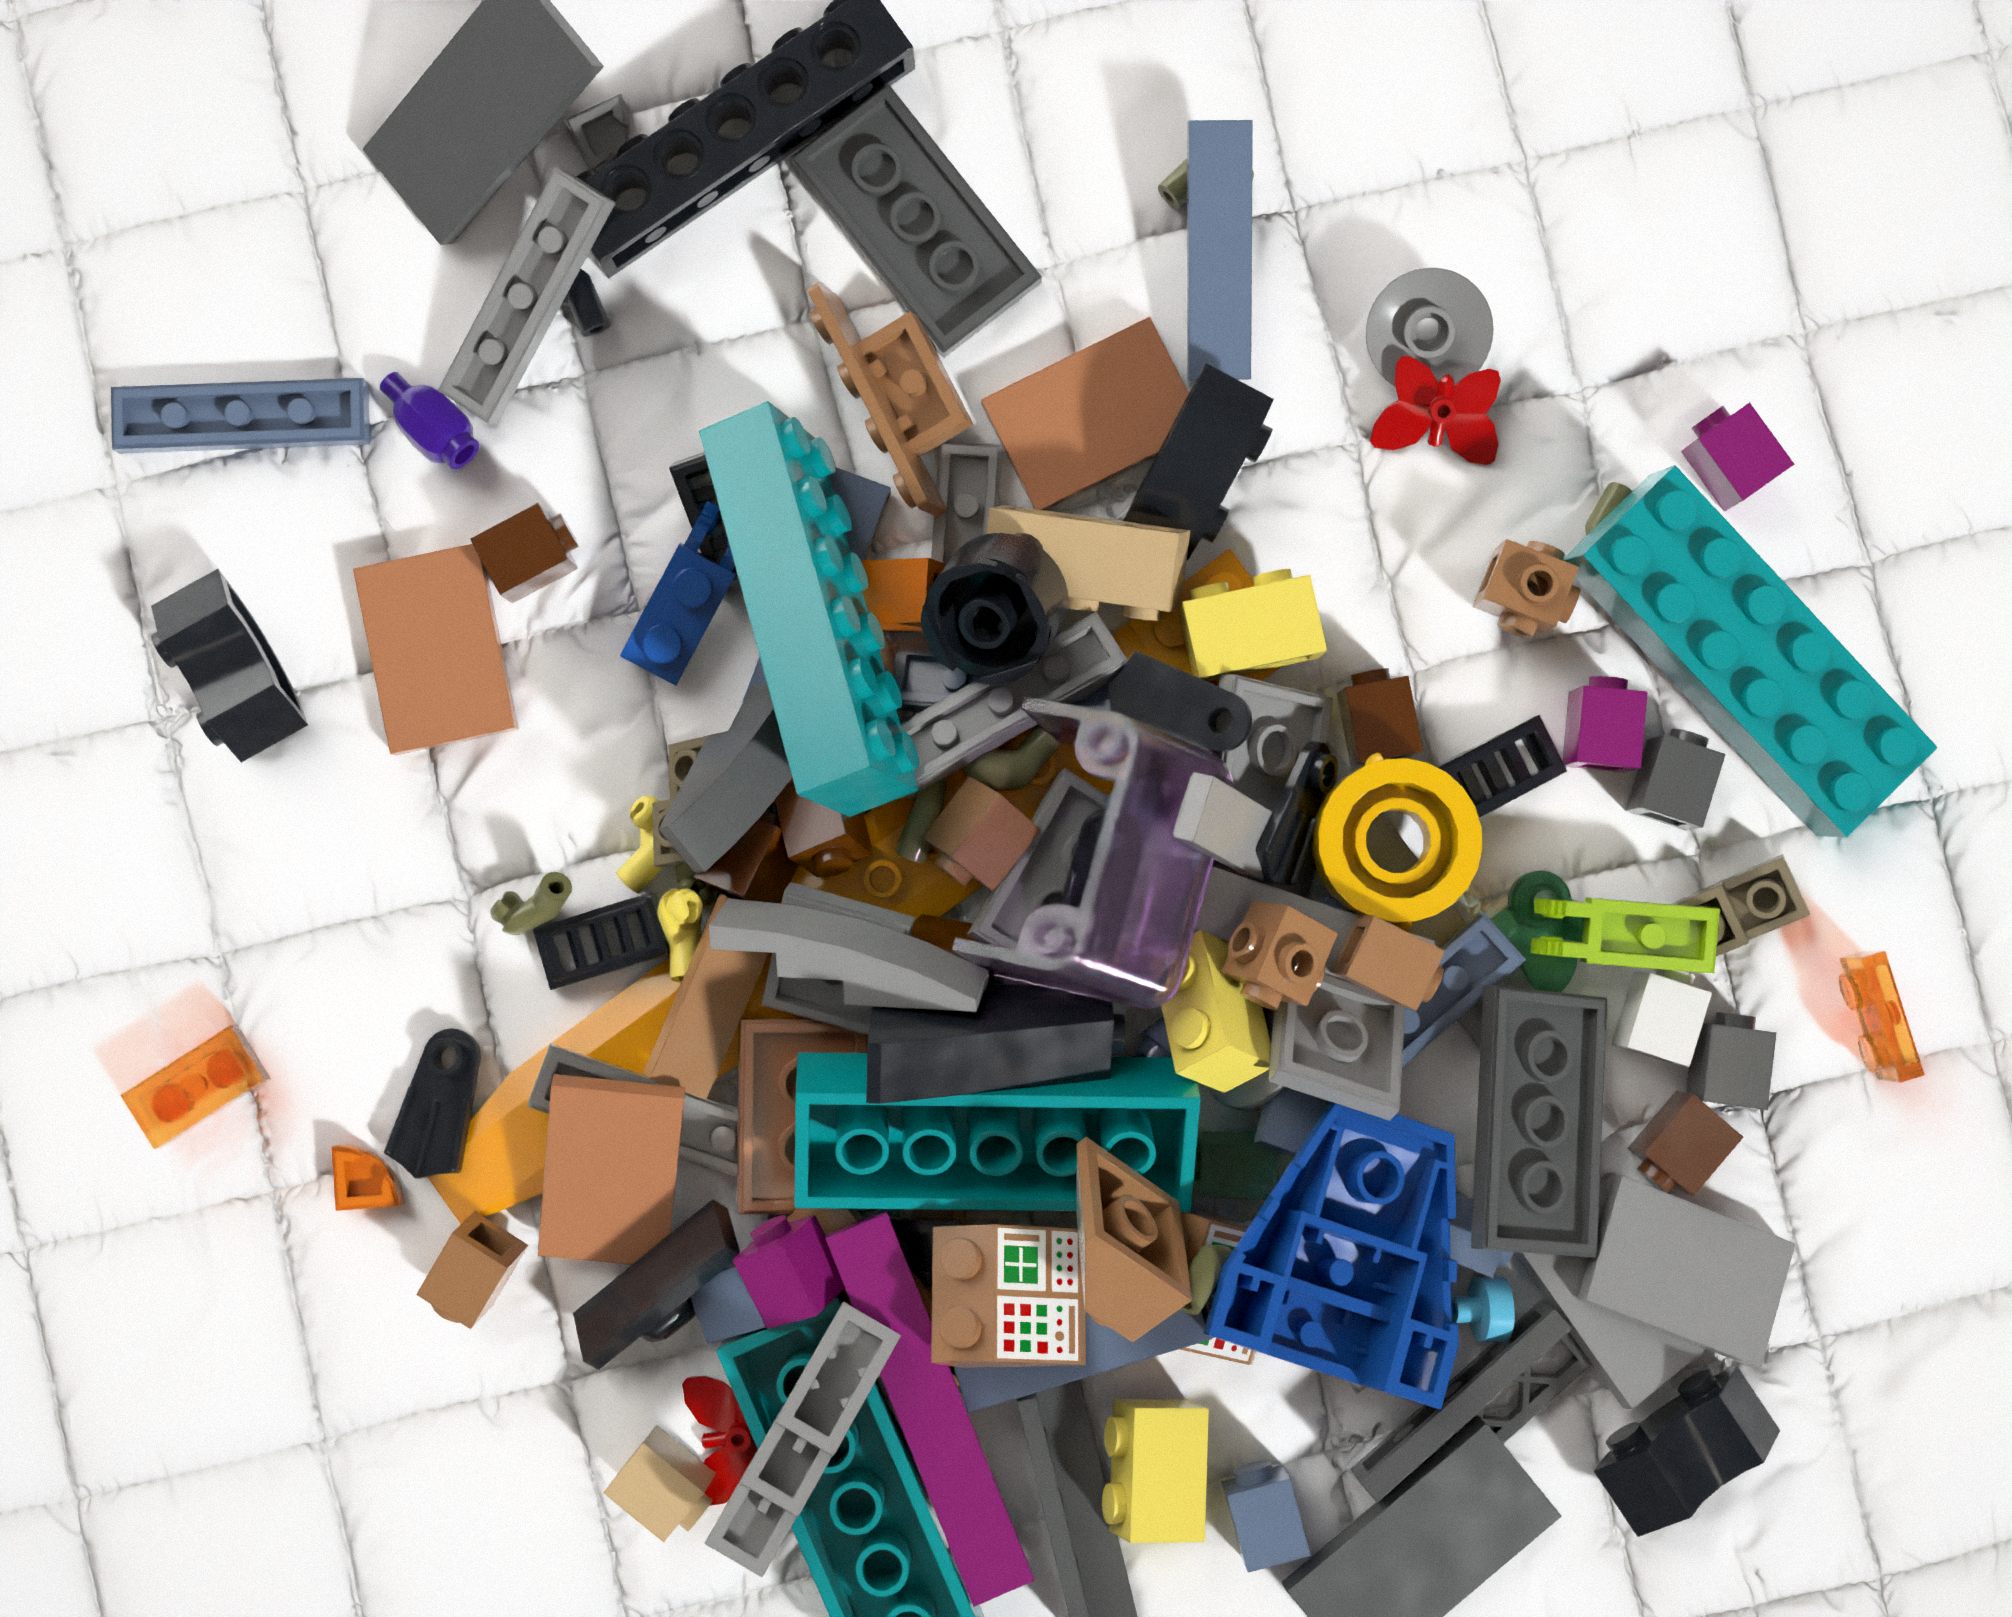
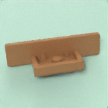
(902, 388)

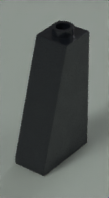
(1011, 1042)

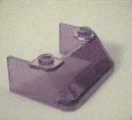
(1143, 883)

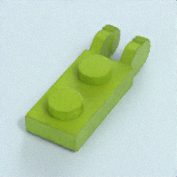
(1634, 934)

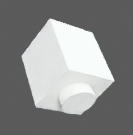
(1662, 1016)

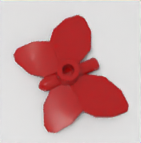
(1440, 407)
(716, 1407)

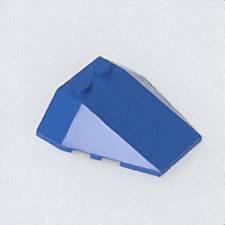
(1352, 1259)

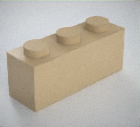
(1106, 558)

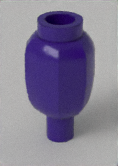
(431, 422)

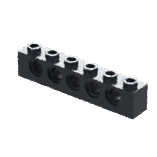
(775, 128)

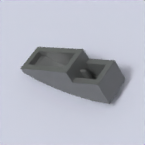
(729, 784)

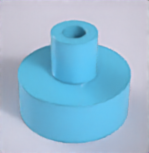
(1487, 1309)

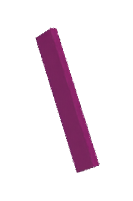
(932, 1412)

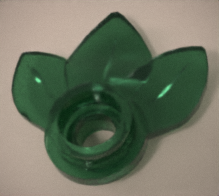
(1521, 925)

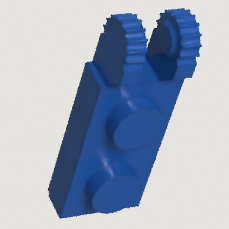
(681, 605)

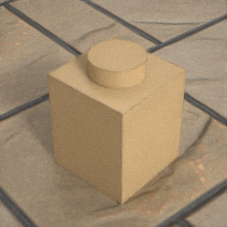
(662, 1485)

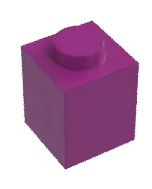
(1735, 454)
(1605, 726)
(789, 1270)

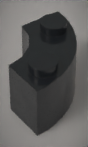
(1202, 456)
(228, 666)
(1686, 1450)

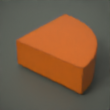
(363, 1180)

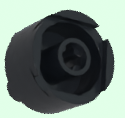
(995, 607)

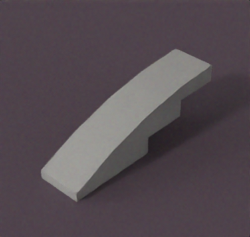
(873, 961)
(802, 1439)

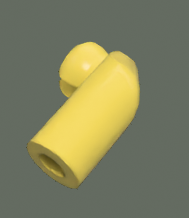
(640, 868)
(681, 922)

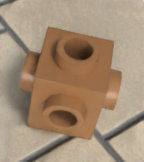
(1506, 590)
(1278, 955)

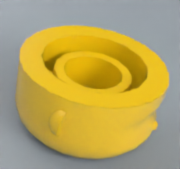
(1449, 840)

